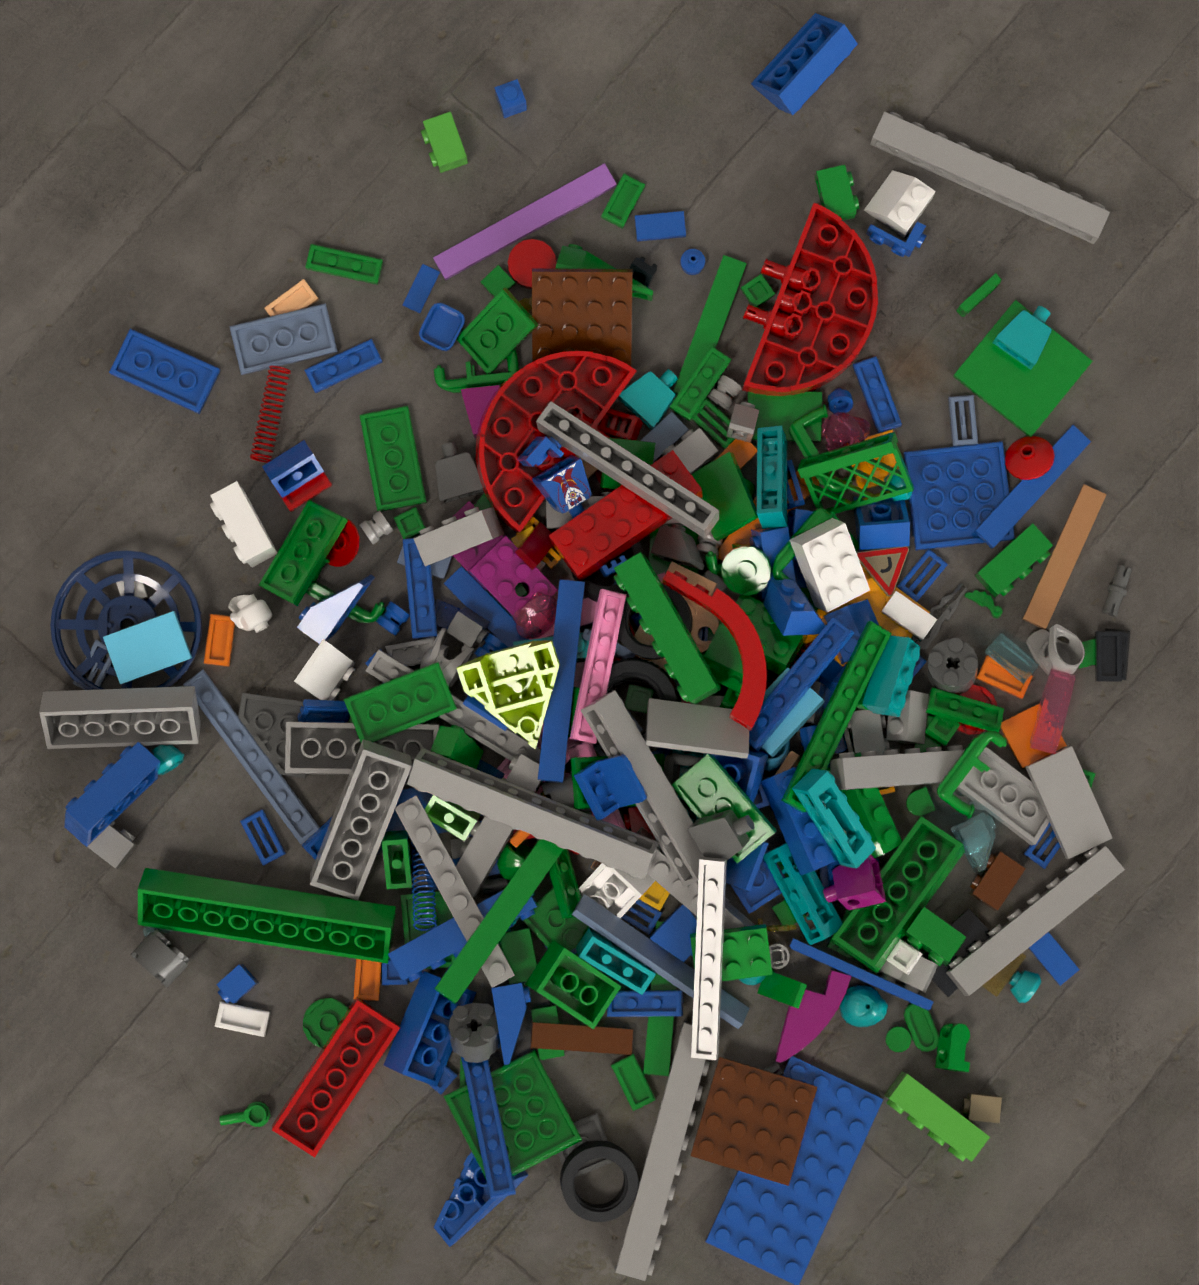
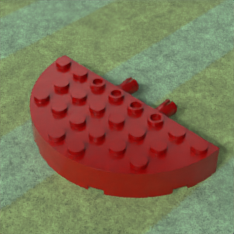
(820, 311)
(573, 380)

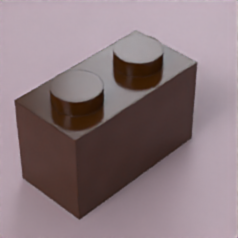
(996, 880)

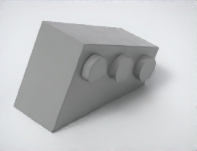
(458, 535)

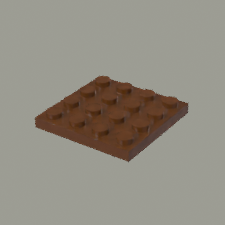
(582, 312)
(753, 1121)

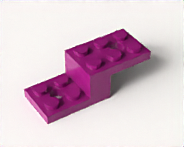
(501, 569)

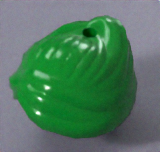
(511, 859)

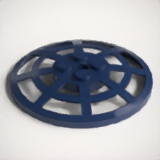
(116, 611)

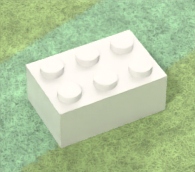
(242, 525)
(829, 565)

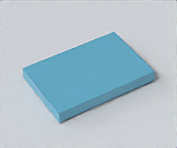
(147, 647)
(795, 719)

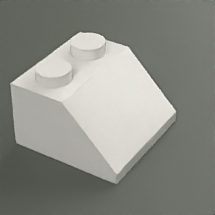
(900, 202)

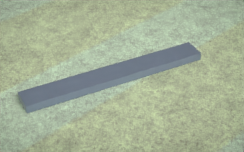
(253, 758)
(652, 955)

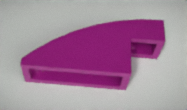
(812, 1016)

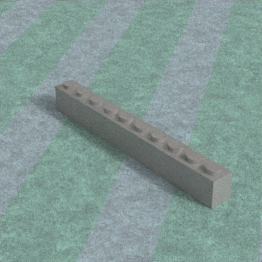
(990, 177)
(532, 813)
(662, 1160)

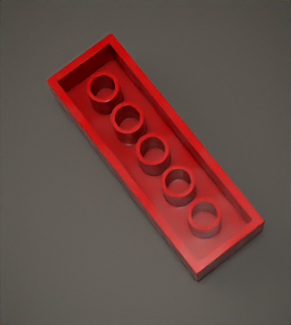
(616, 522)
(335, 1077)

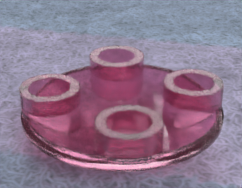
(536, 616)

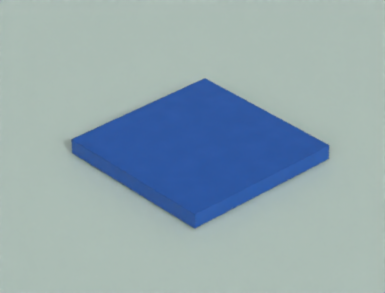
(955, 493)

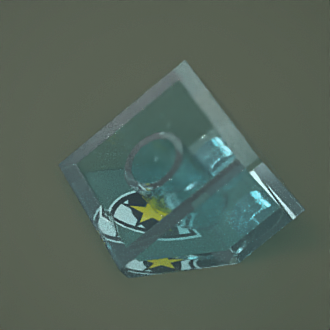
(977, 838)

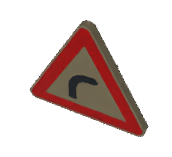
(884, 566)

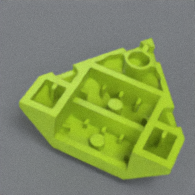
(514, 685)

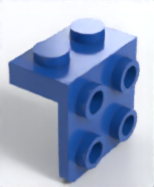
(610, 785)

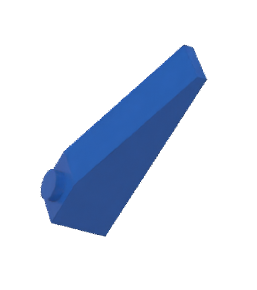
(746, 771)
(468, 1202)

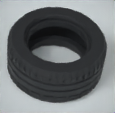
(646, 672)

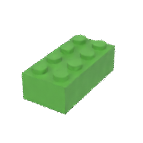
(931, 1112)

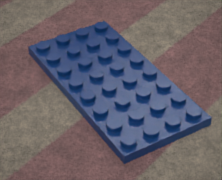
(780, 1223)

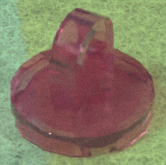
(844, 430)

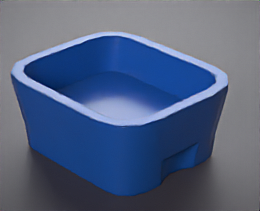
(441, 326)

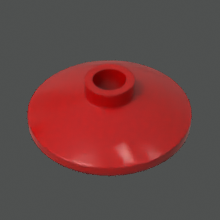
(1032, 465)
(345, 547)

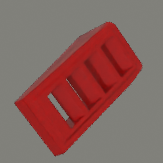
(634, 428)

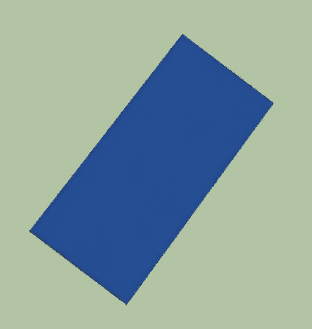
(421, 288)

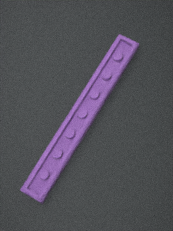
(525, 222)

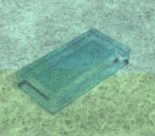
(1012, 658)

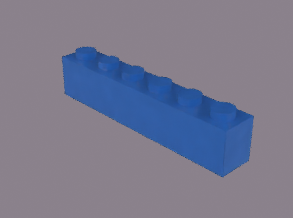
(440, 943)

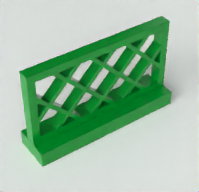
(851, 455)

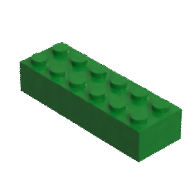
(667, 628)
(908, 885)

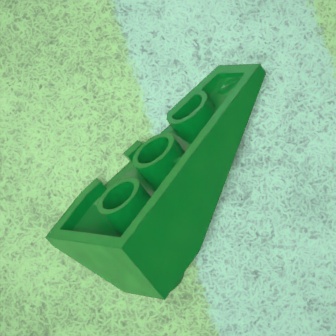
(576, 258)

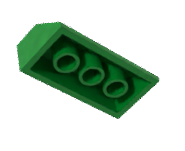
(873, 817)

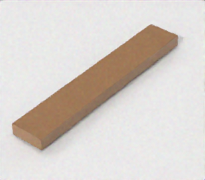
(1064, 557)

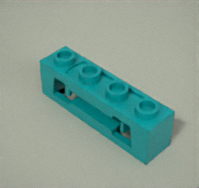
(772, 477)
(835, 817)
(803, 895)

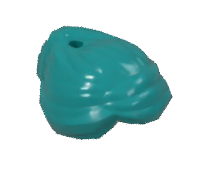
(856, 1008)

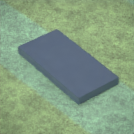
(283, 339)

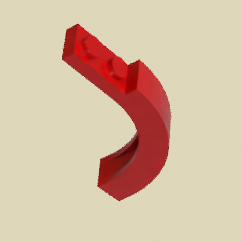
(746, 638)

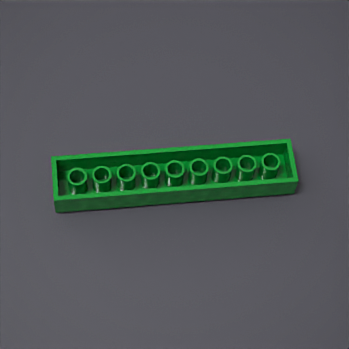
(266, 915)

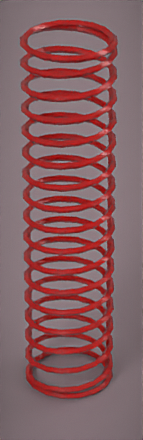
(273, 416)

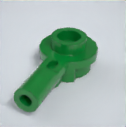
(256, 1114)

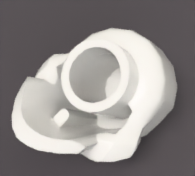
(249, 613)

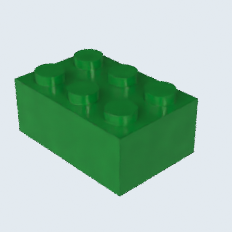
(780, 649)
(573, 985)

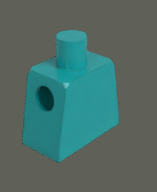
(1025, 336)
(650, 397)

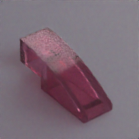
(1052, 711)

